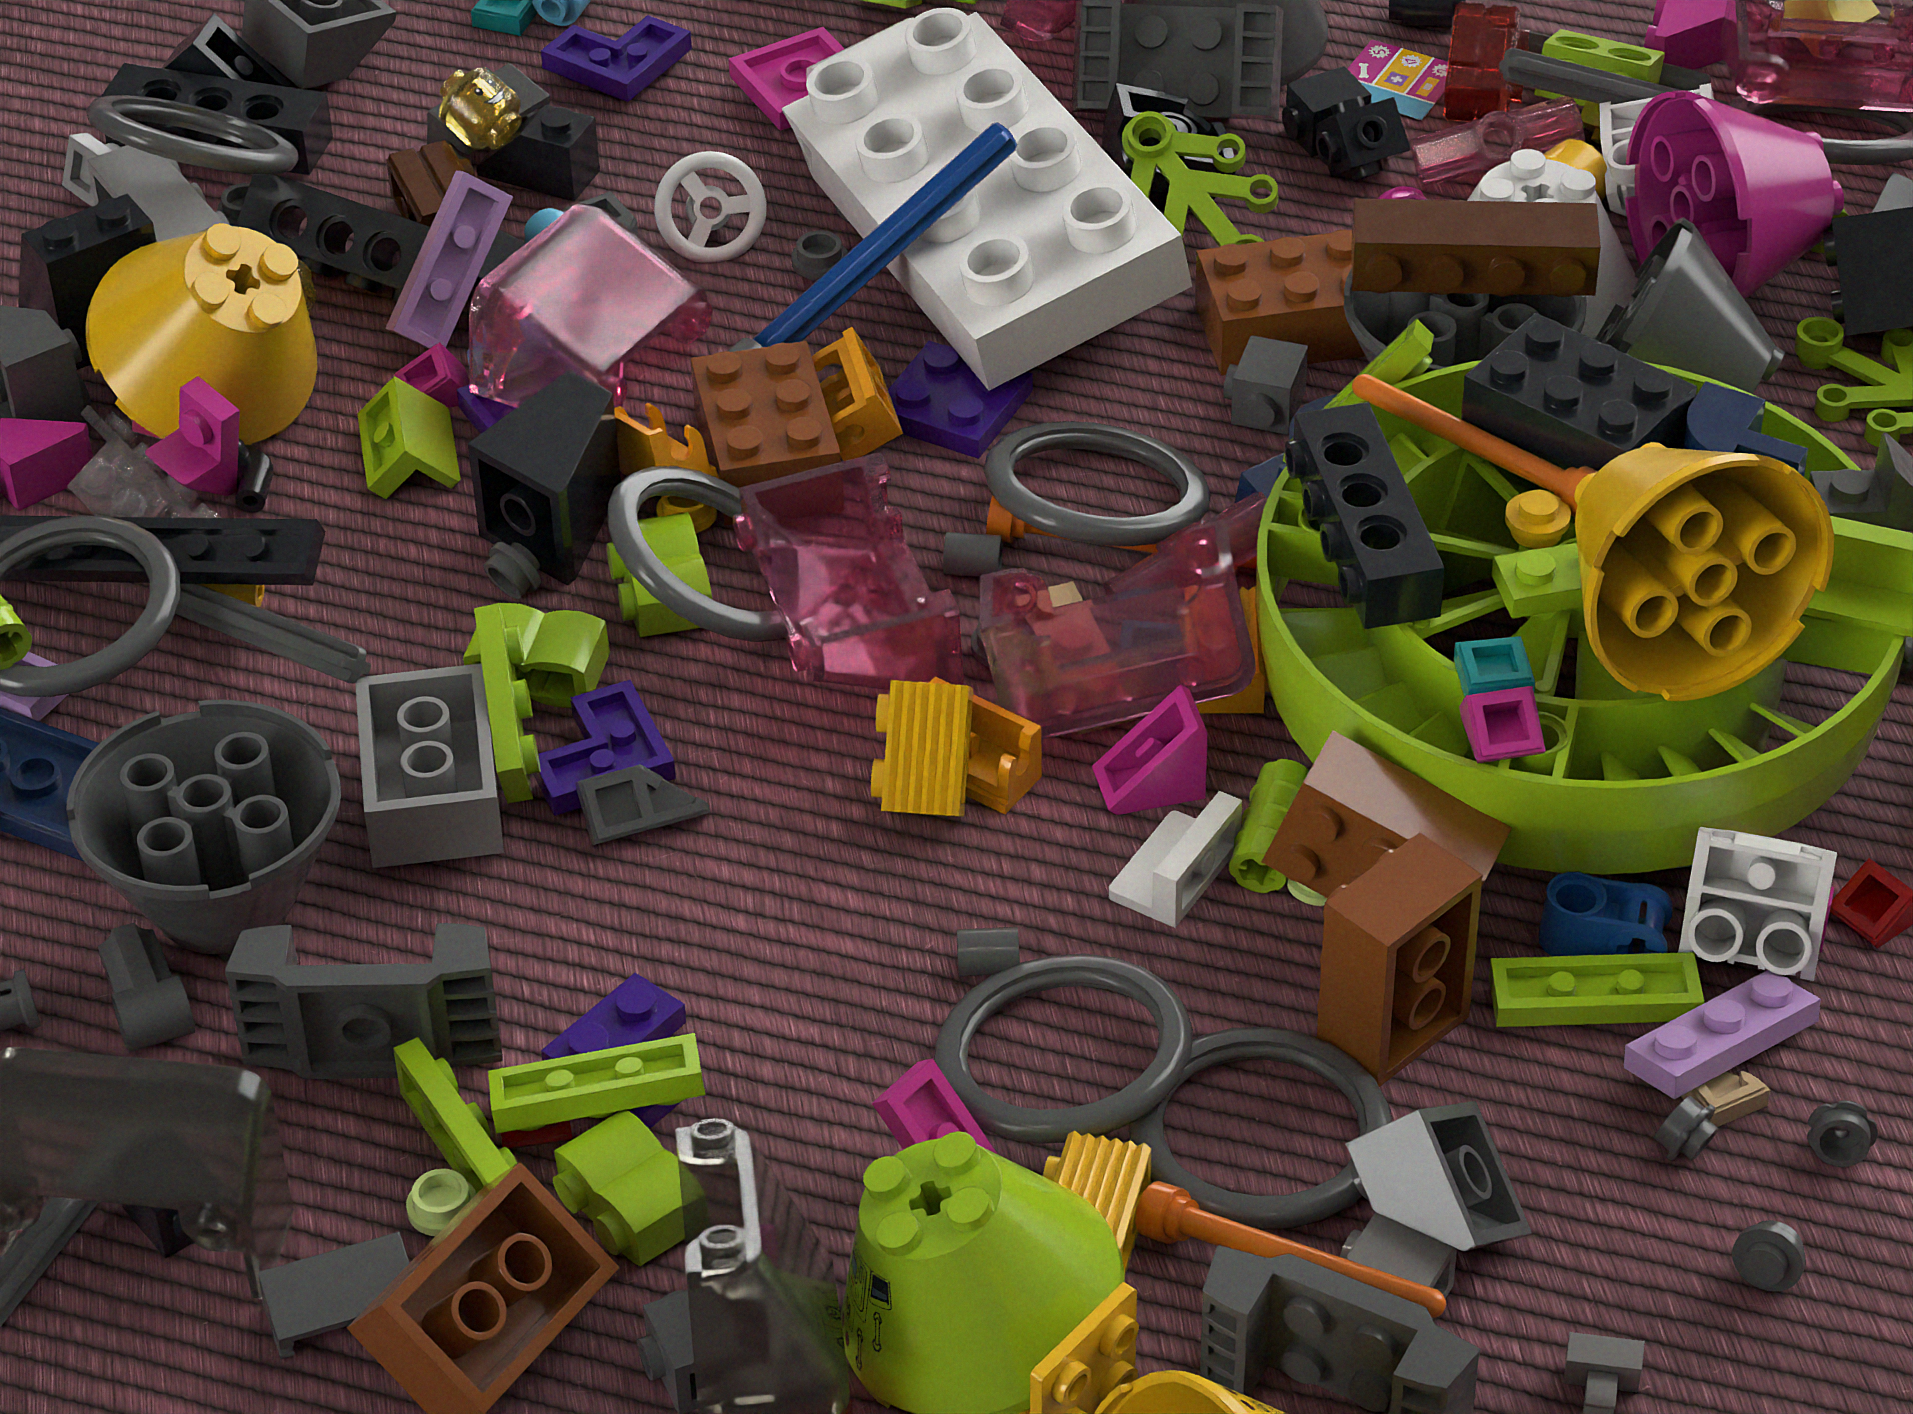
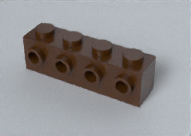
(1475, 247)

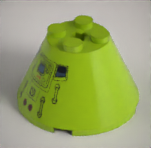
(967, 1277)

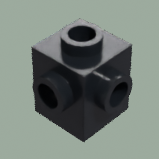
(1361, 137)

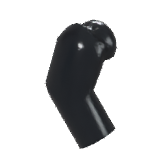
(253, 477)

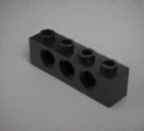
(291, 113)
(280, 205)
(1365, 516)

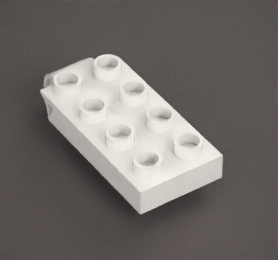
(1035, 250)

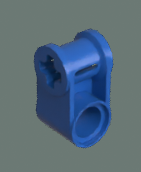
(1602, 916)

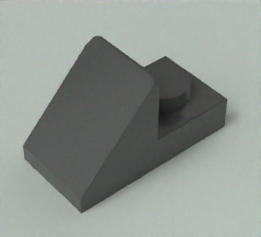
(1872, 496)

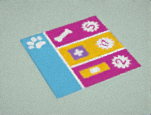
(1399, 73)

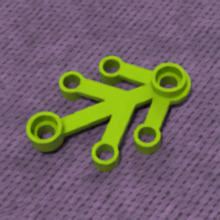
(1190, 187)
(1820, 346)

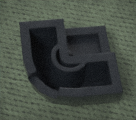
(1130, 101)

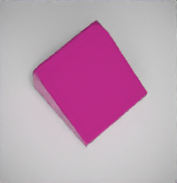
(436, 375)
(1502, 724)

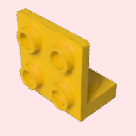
(1089, 1359)

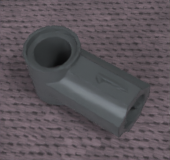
(145, 996)

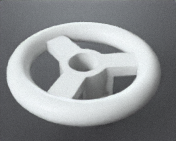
(684, 173)

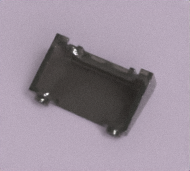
(755, 1284)

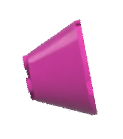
(1742, 180)

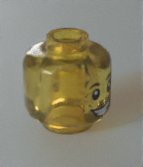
(479, 108)

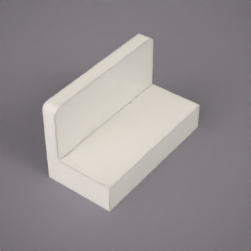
(1179, 861)

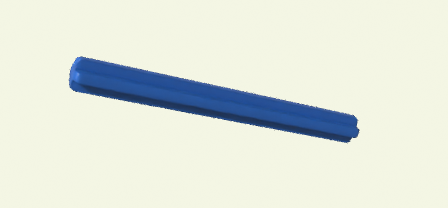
(891, 237)

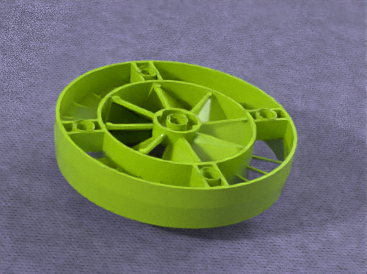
(1620, 768)

